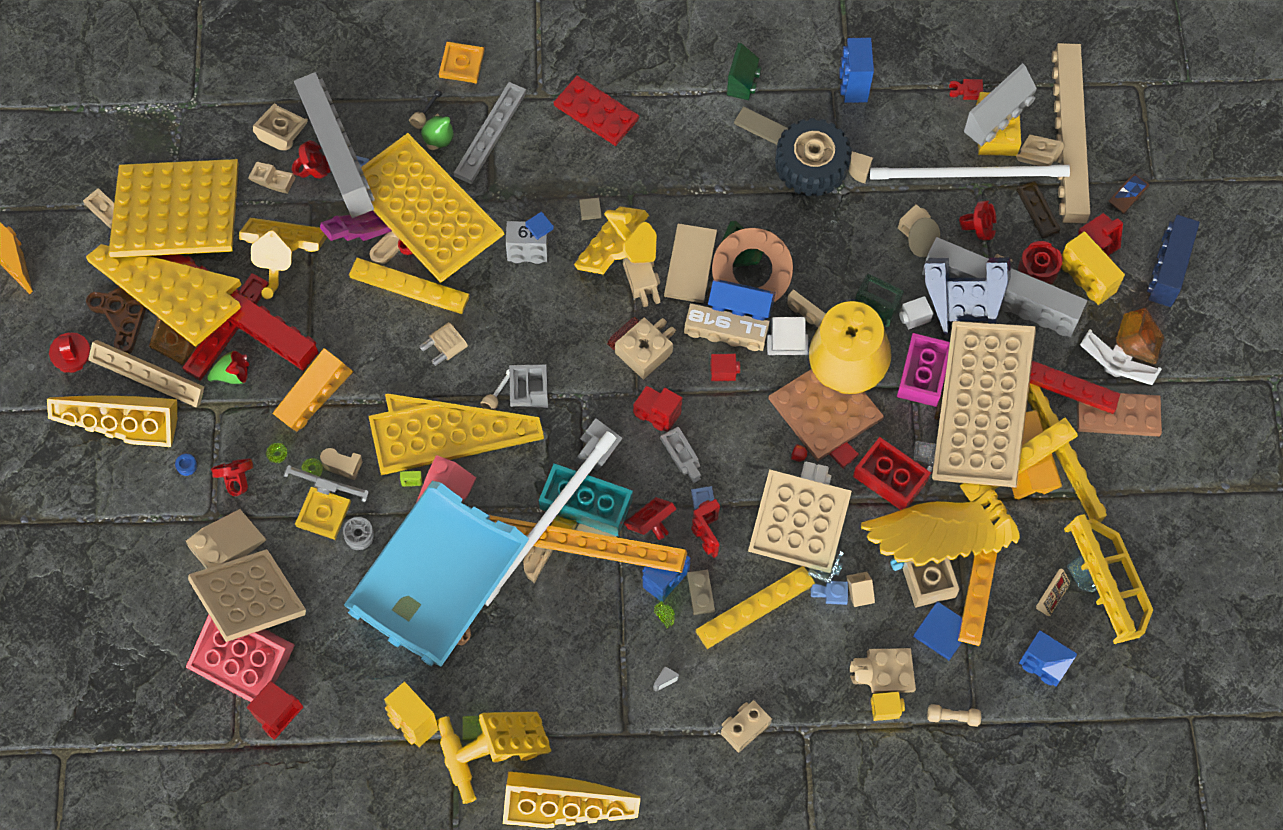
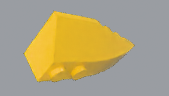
(556, 800)

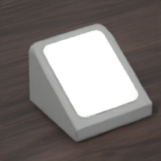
(665, 678)

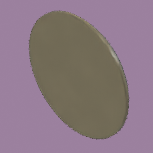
(923, 236)

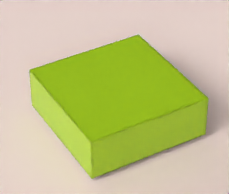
(411, 478)

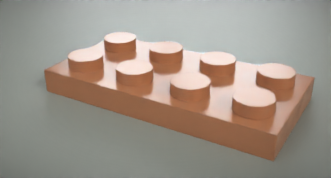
(1133, 416)

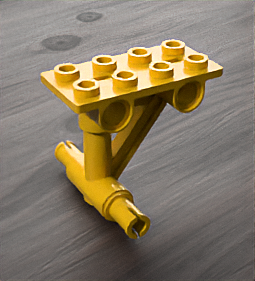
(502, 737)

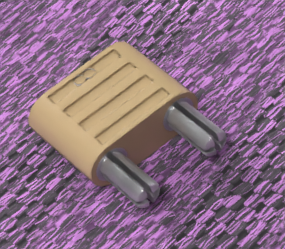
(447, 341)

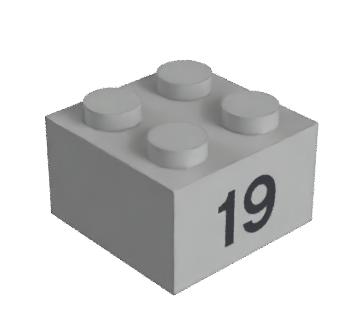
(523, 246)

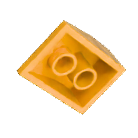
(12, 257)

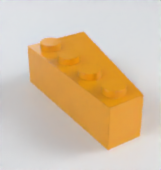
(312, 390)

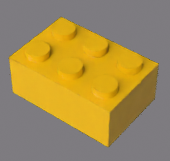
(1007, 141)
(1091, 268)
(410, 714)

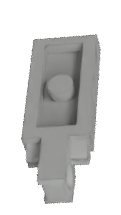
(682, 453)

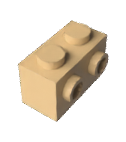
(745, 725)

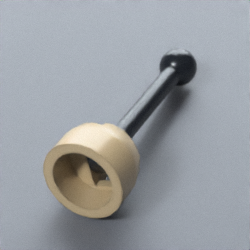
(419, 119)

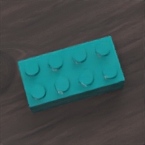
(593, 502)

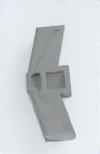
(324, 485)

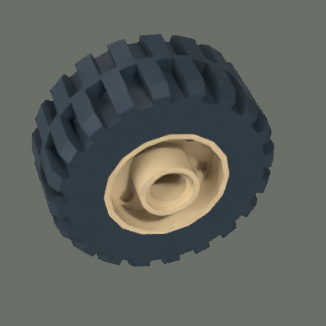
(813, 157)

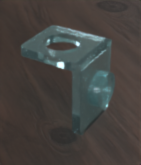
(827, 577)
(1081, 577)

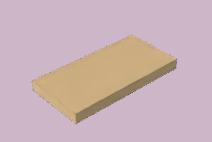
(690, 263)

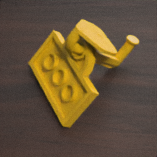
(620, 238)
(274, 246)

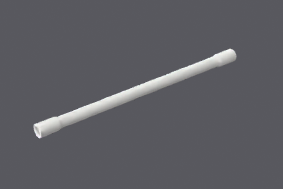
(1052, 170)
(600, 449)

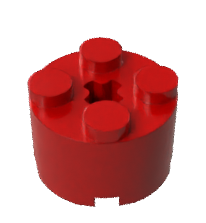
(1041, 262)

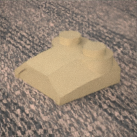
(279, 127)

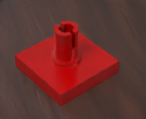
(650, 518)

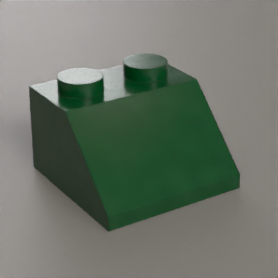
(743, 73)

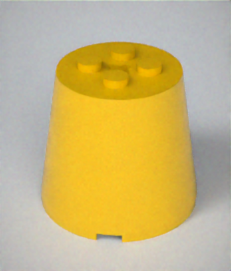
(848, 361)

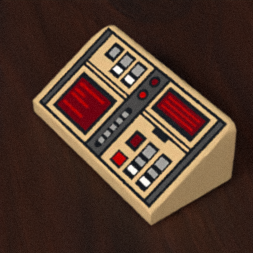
(1053, 593)

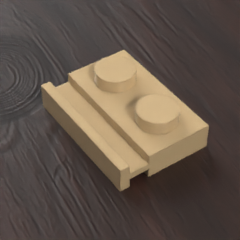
(1040, 151)

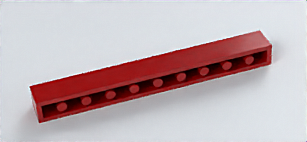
(263, 326)

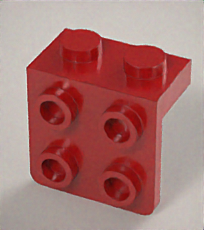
(702, 517)

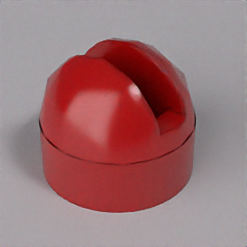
(799, 453)

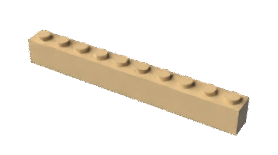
(1072, 132)

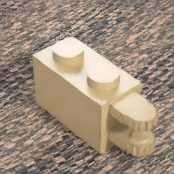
(642, 280)

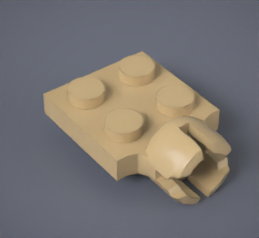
(885, 670)

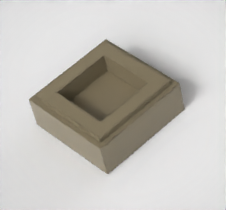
(590, 208)

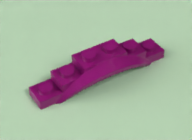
(363, 226)

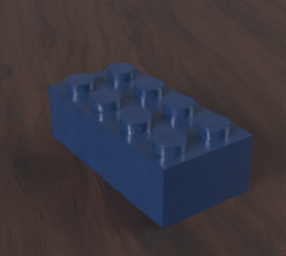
(1172, 260)

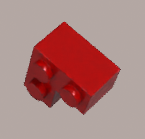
(658, 408)

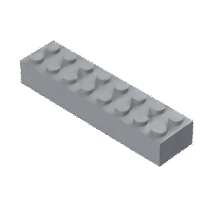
(335, 145)
(1024, 295)

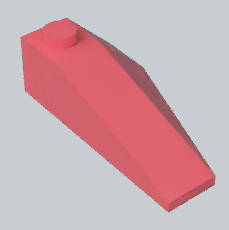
(450, 475)

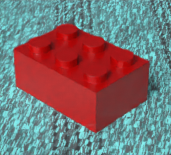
(891, 474)

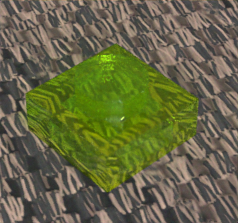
(665, 614)
(471, 727)

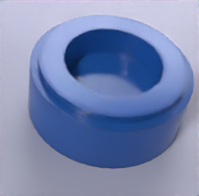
(186, 464)

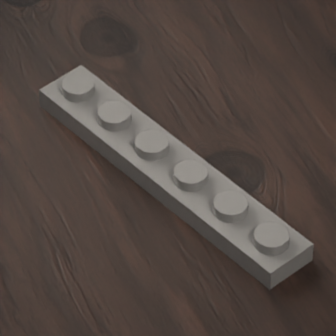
(490, 133)

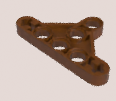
(119, 317)

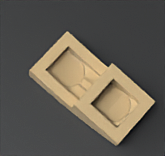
(269, 177)

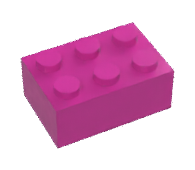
(924, 370)

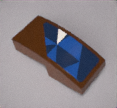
(1129, 193)

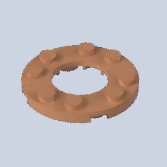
(755, 239)

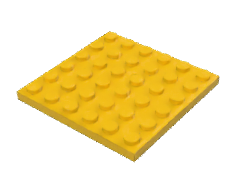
(174, 208)

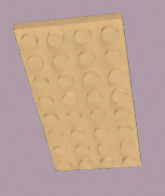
(984, 404)

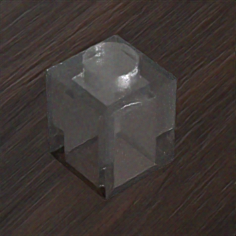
(924, 454)

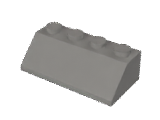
(1001, 106)

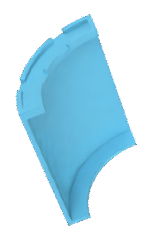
(446, 562)

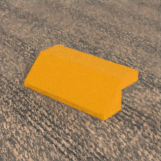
(1041, 476)

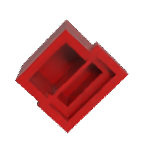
(1104, 233)
(274, 709)

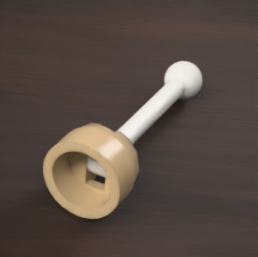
(491, 401)

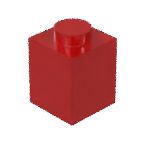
(724, 367)

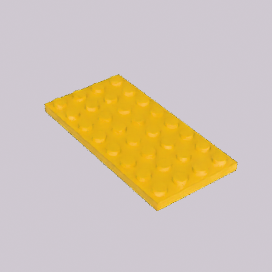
(427, 208)

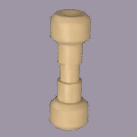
(936, 713)

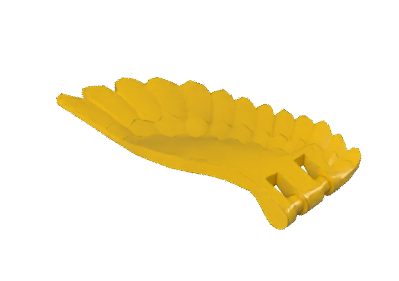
(943, 530)

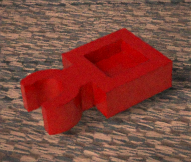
(969, 88)

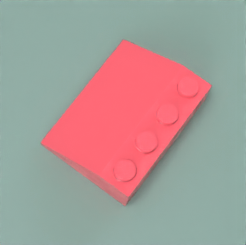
(242, 663)

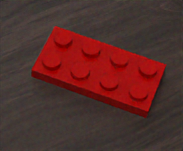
(596, 110)

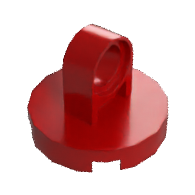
(313, 161)
(980, 221)
(69, 352)
(234, 472)

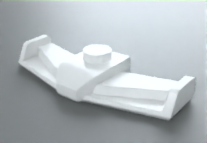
(1117, 362)

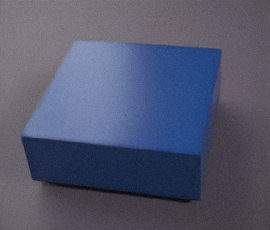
(539, 225)

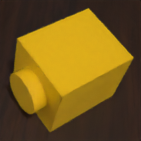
(887, 706)

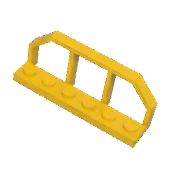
(1104, 581)

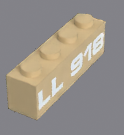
(726, 327)

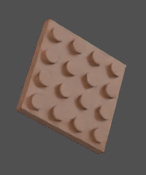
(823, 415)

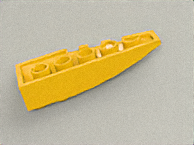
(124, 417)

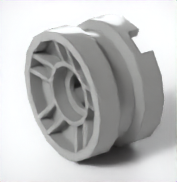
(358, 524)

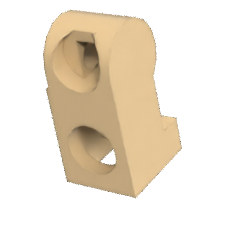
(341, 464)

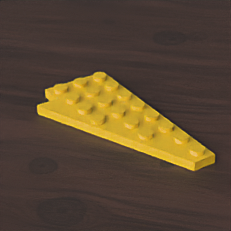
(180, 295)
(424, 428)

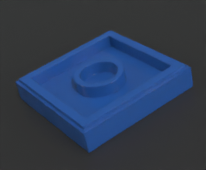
(940, 631)

